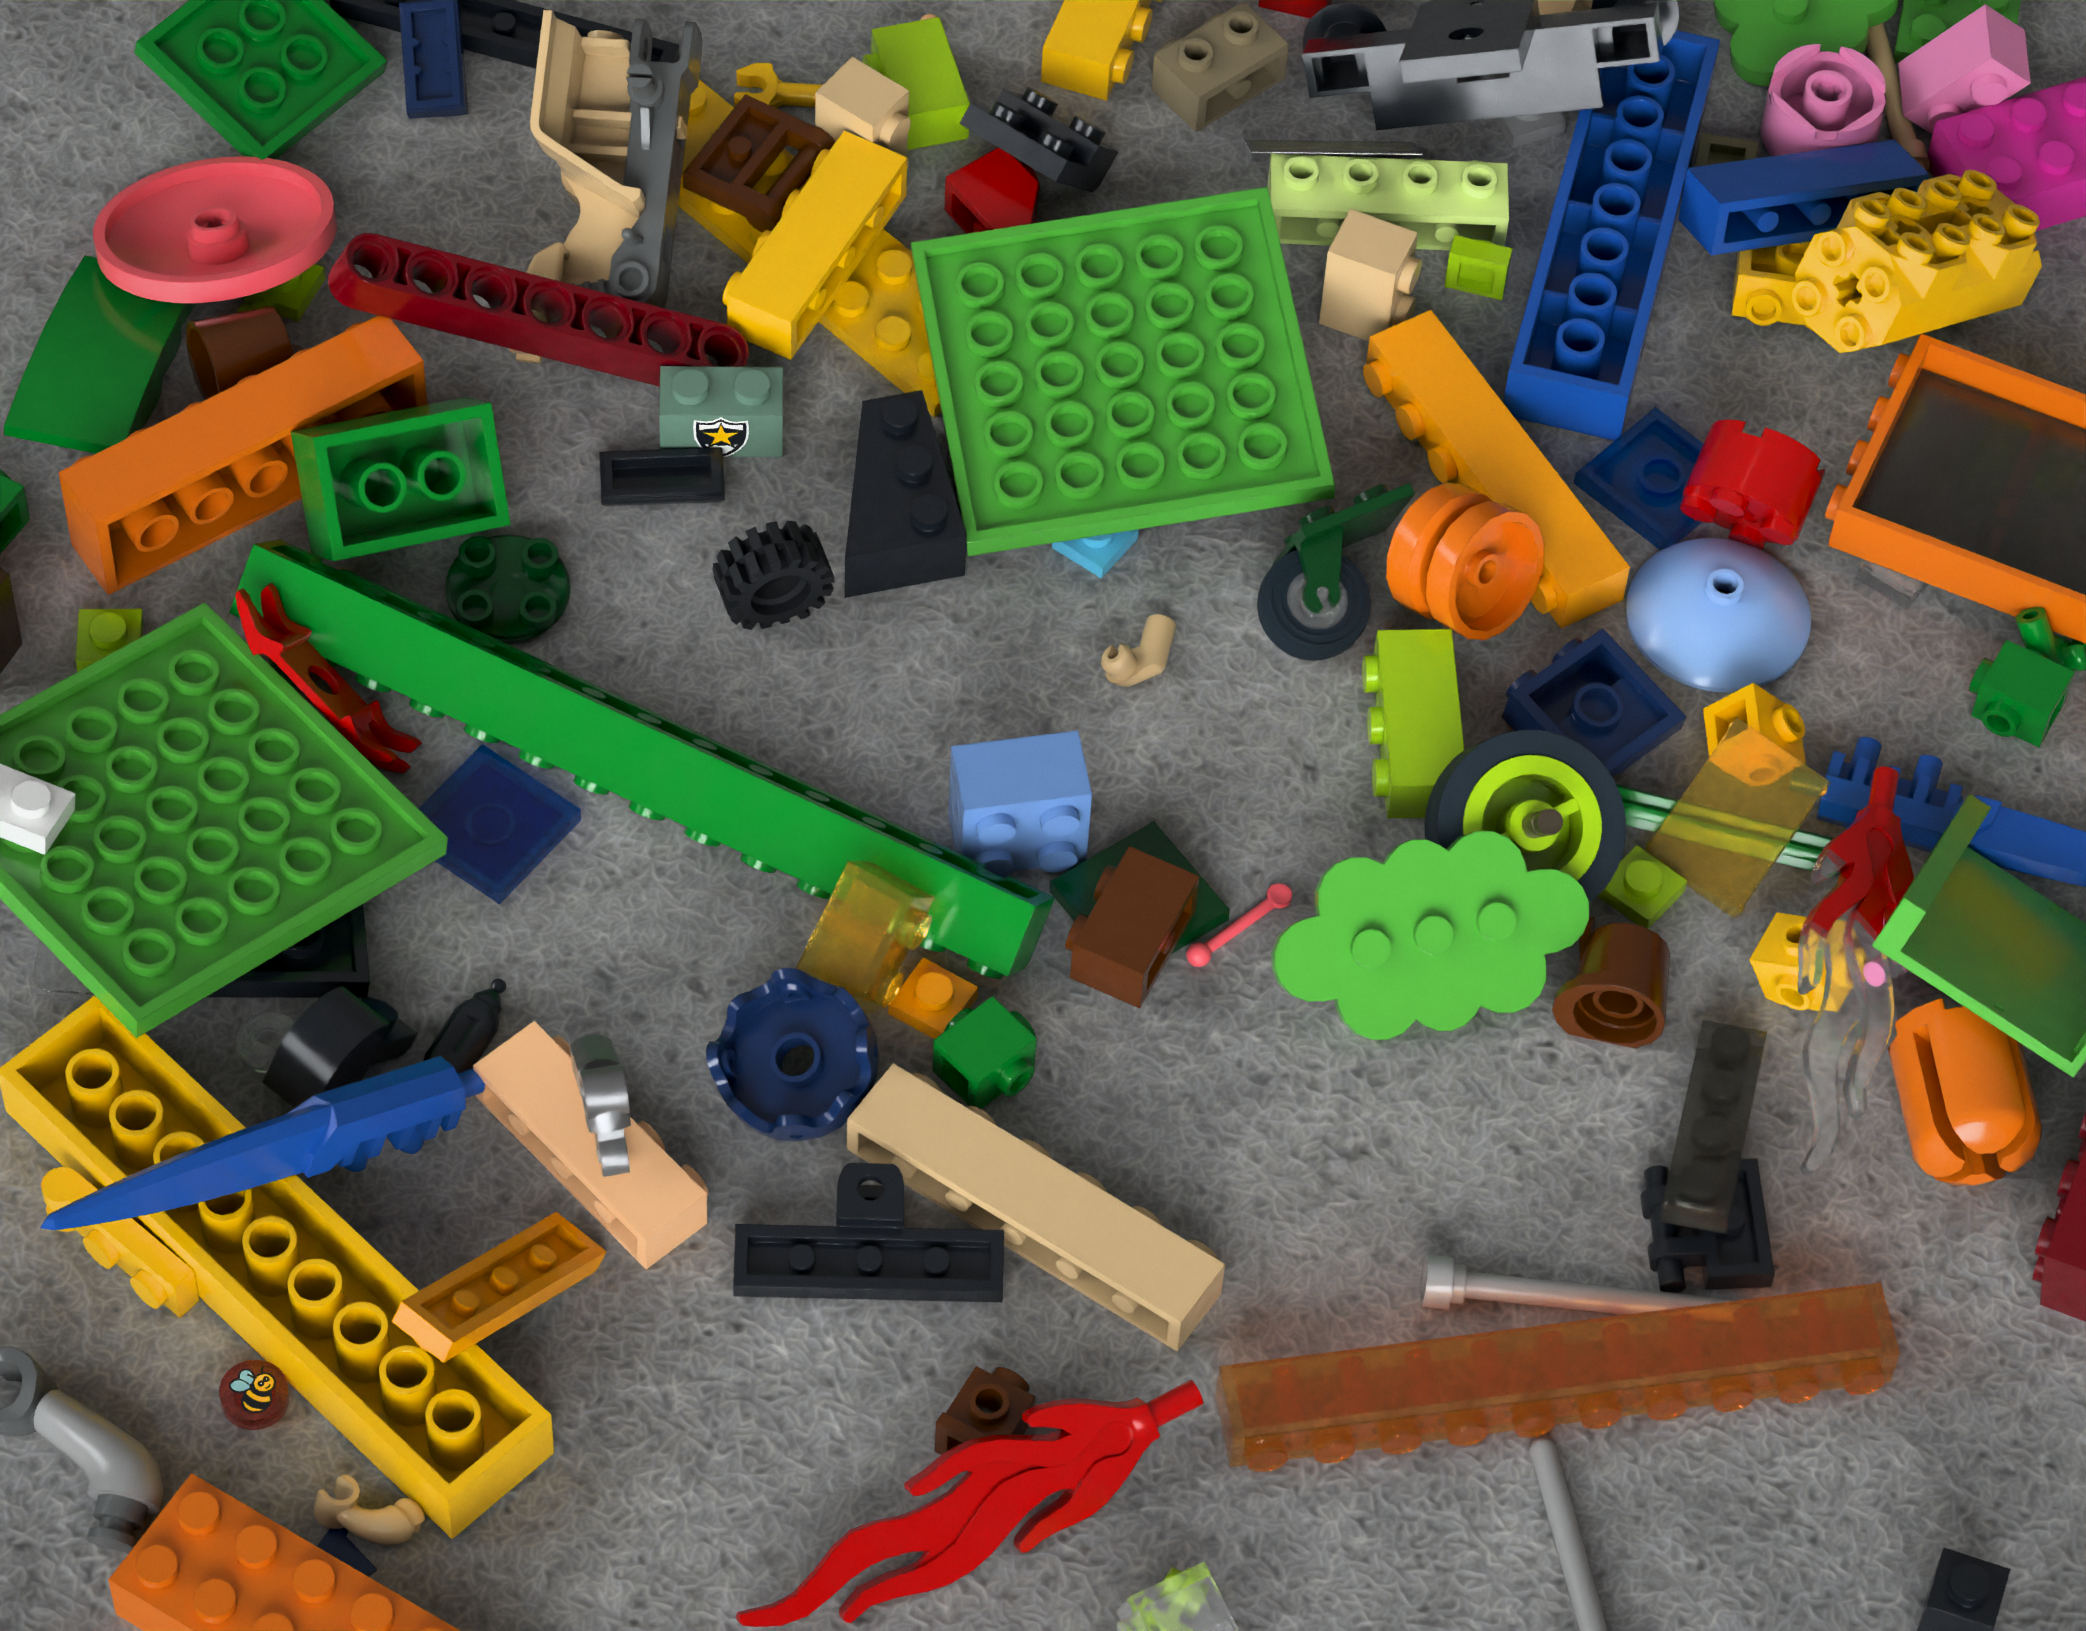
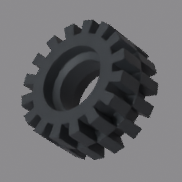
(773, 575)

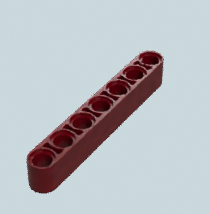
(510, 316)

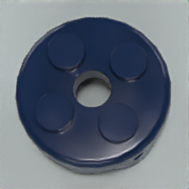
(770, 1022)

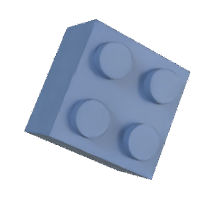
(1021, 802)

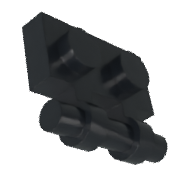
(1727, 1260)

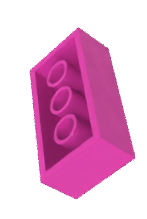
(2026, 146)

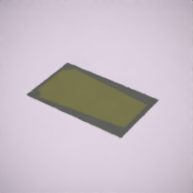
(1332, 147)

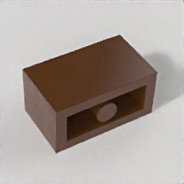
(1132, 926)

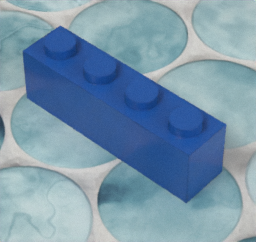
(1789, 194)

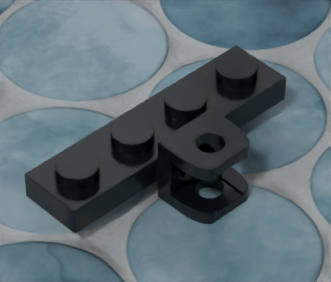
(869, 1251)

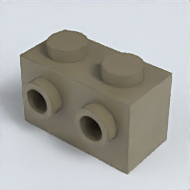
(1219, 66)

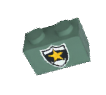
(722, 409)

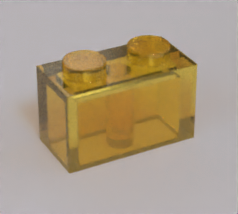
(867, 934)

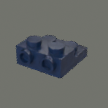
(1597, 700)

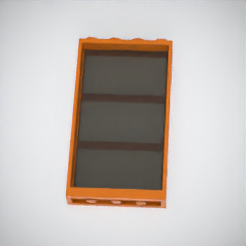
(1973, 484)

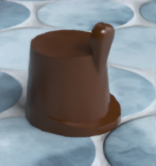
(236, 346)
(1618, 986)

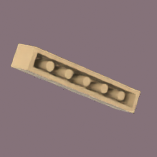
(1046, 1210)

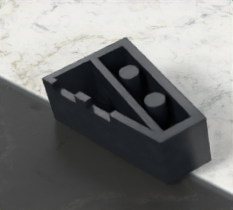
(902, 502)

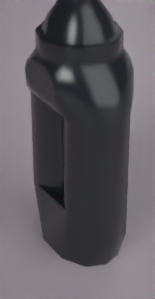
(469, 1029)

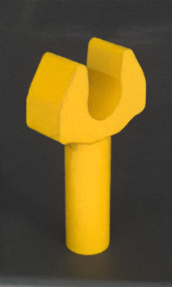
(775, 91)

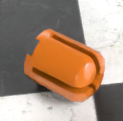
(1963, 1095)

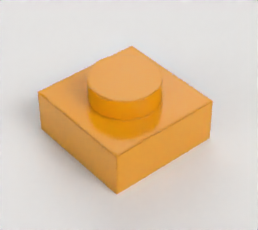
(931, 998)

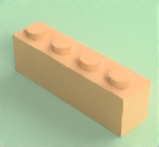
(539, 1102)

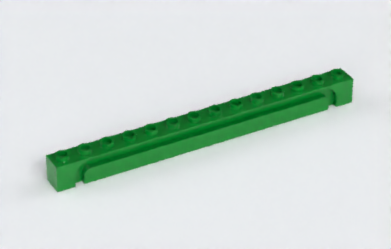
(640, 755)

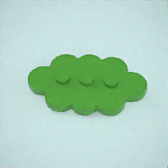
(1772, 28)
(1430, 935)

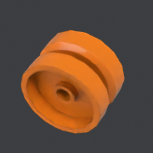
(1465, 561)

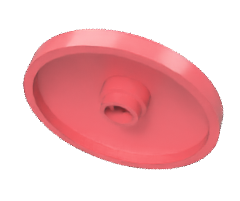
(215, 229)

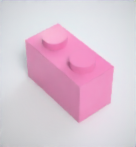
(1964, 69)

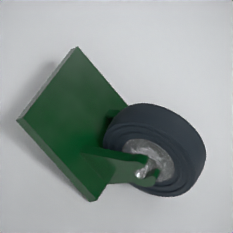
(1314, 596)

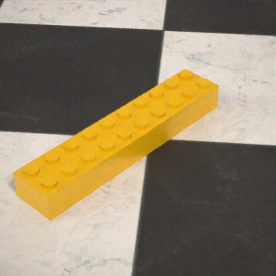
(284, 1273)

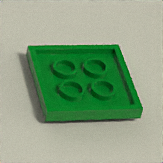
(261, 67)

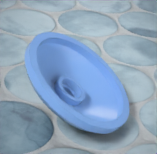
(1713, 636)

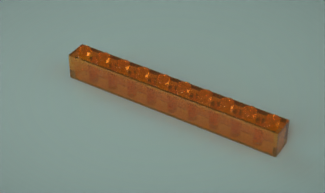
(1555, 1376)

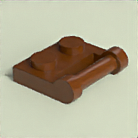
(742, 154)

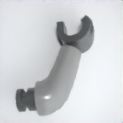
(118, 1466)

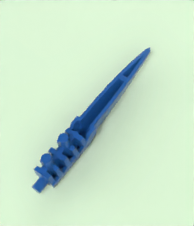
(2004, 837)
(323, 1131)

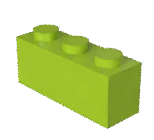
(1413, 715)

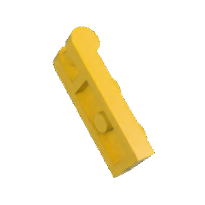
(155, 1270)

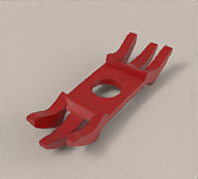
(289, 648)

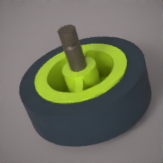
(1542, 796)

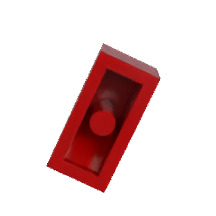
(992, 193)

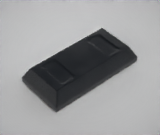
(662, 476)

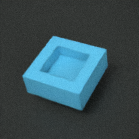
(1097, 553)

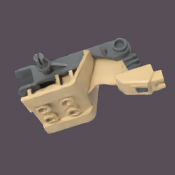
(620, 148)

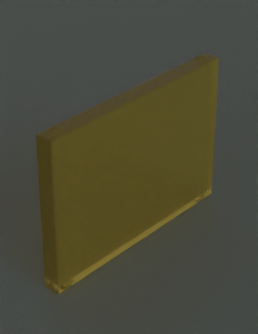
(1737, 817)

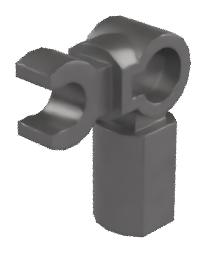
(604, 1099)

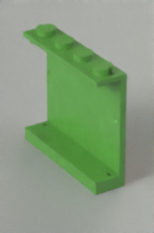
(1994, 945)

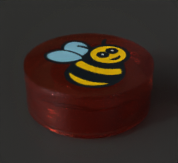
(254, 1394)

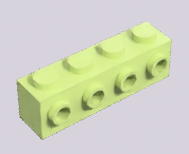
(1422, 195)

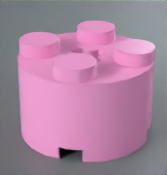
(1822, 101)

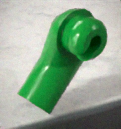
(2038, 635)

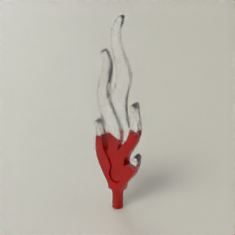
(1858, 978)

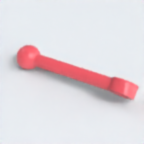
(1277, 896)

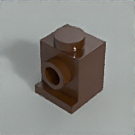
(999, 1392)

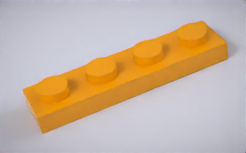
(498, 1287)

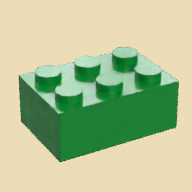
(400, 478)

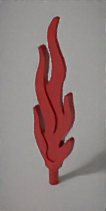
(1003, 1482)

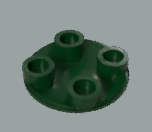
(508, 586)

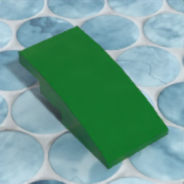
(96, 365)

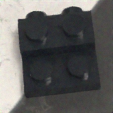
(1041, 139)

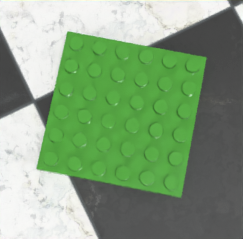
(1120, 371)
(202, 823)

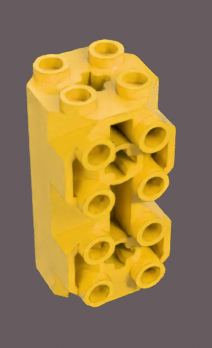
(1917, 262)

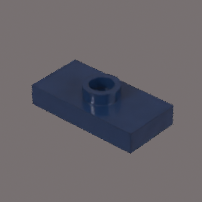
(433, 58)

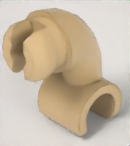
(380, 1526)

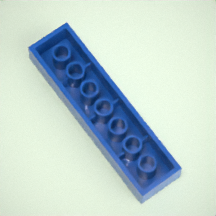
(1610, 242)

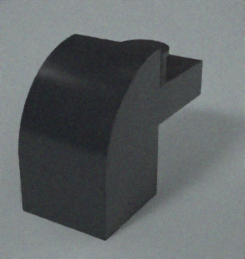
(336, 1045)

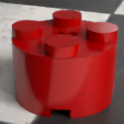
(1752, 484)

